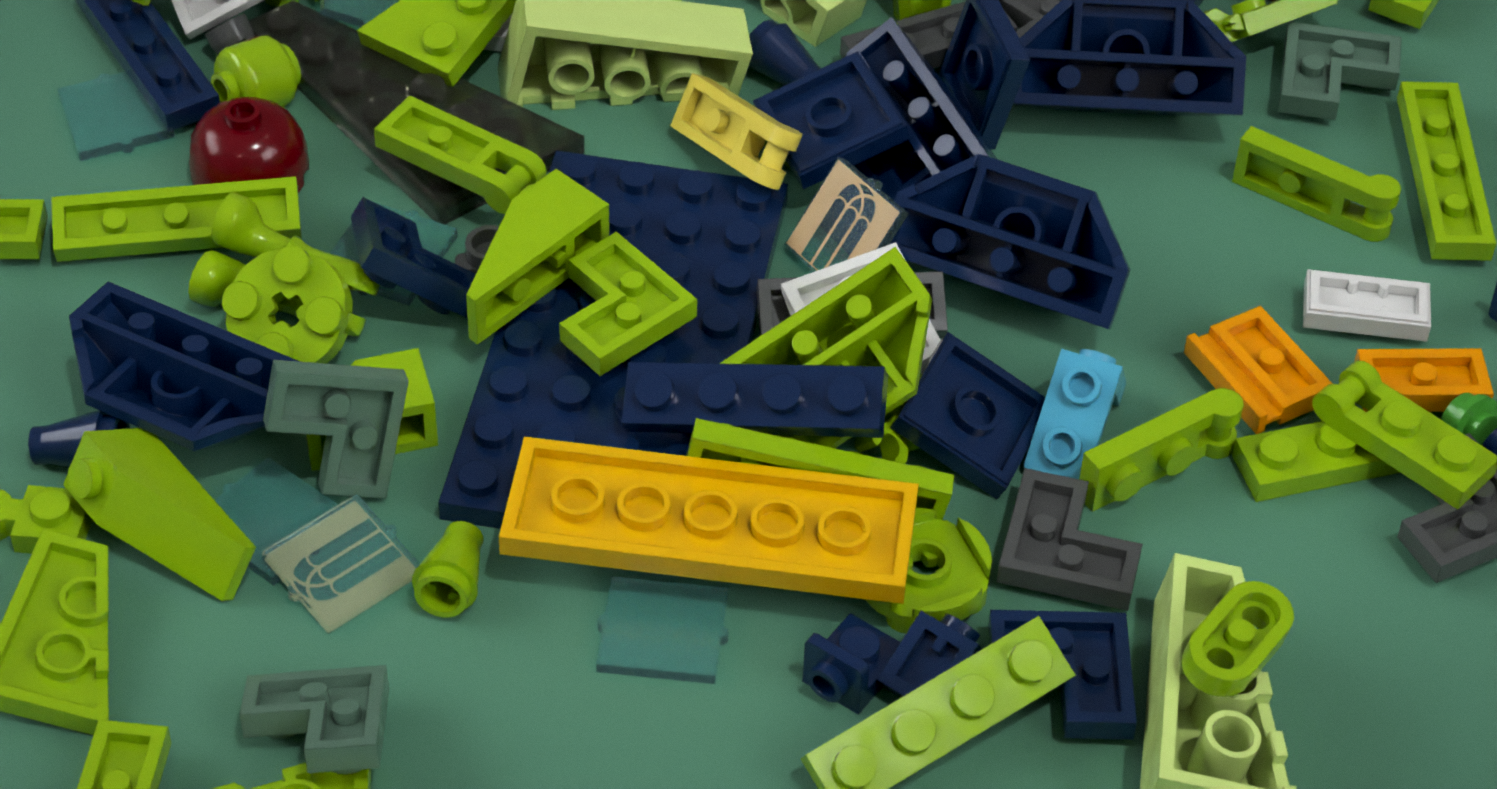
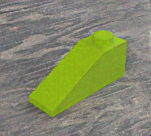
(532, 250)
(157, 506)

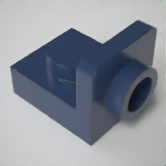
(927, 652)
(848, 663)

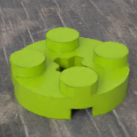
(290, 274)
(957, 585)

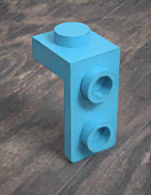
(1075, 411)

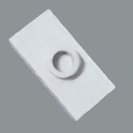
(1367, 305)

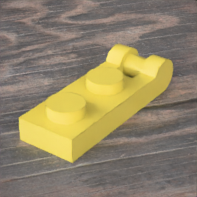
(735, 131)

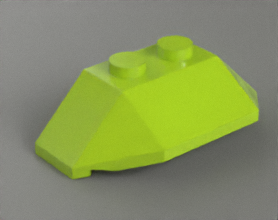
(863, 321)

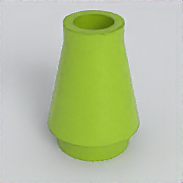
(450, 572)

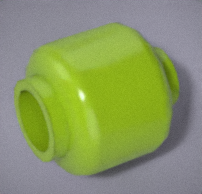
(257, 69)

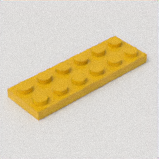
(710, 519)

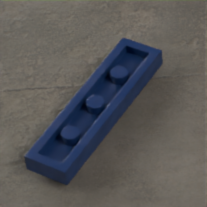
(153, 59)
(757, 398)

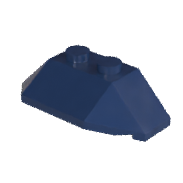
(1132, 60)
(935, 120)
(1016, 236)
(169, 370)

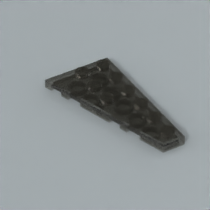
(363, 87)

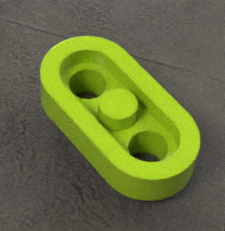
(1227, 648)

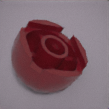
(247, 142)

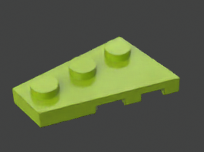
(436, 34)
(58, 636)

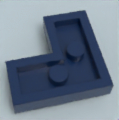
(394, 256)
(1096, 646)

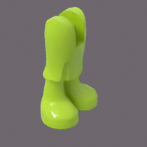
(242, 230)

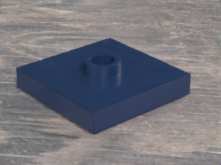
(985, 66)
(840, 116)
(971, 415)

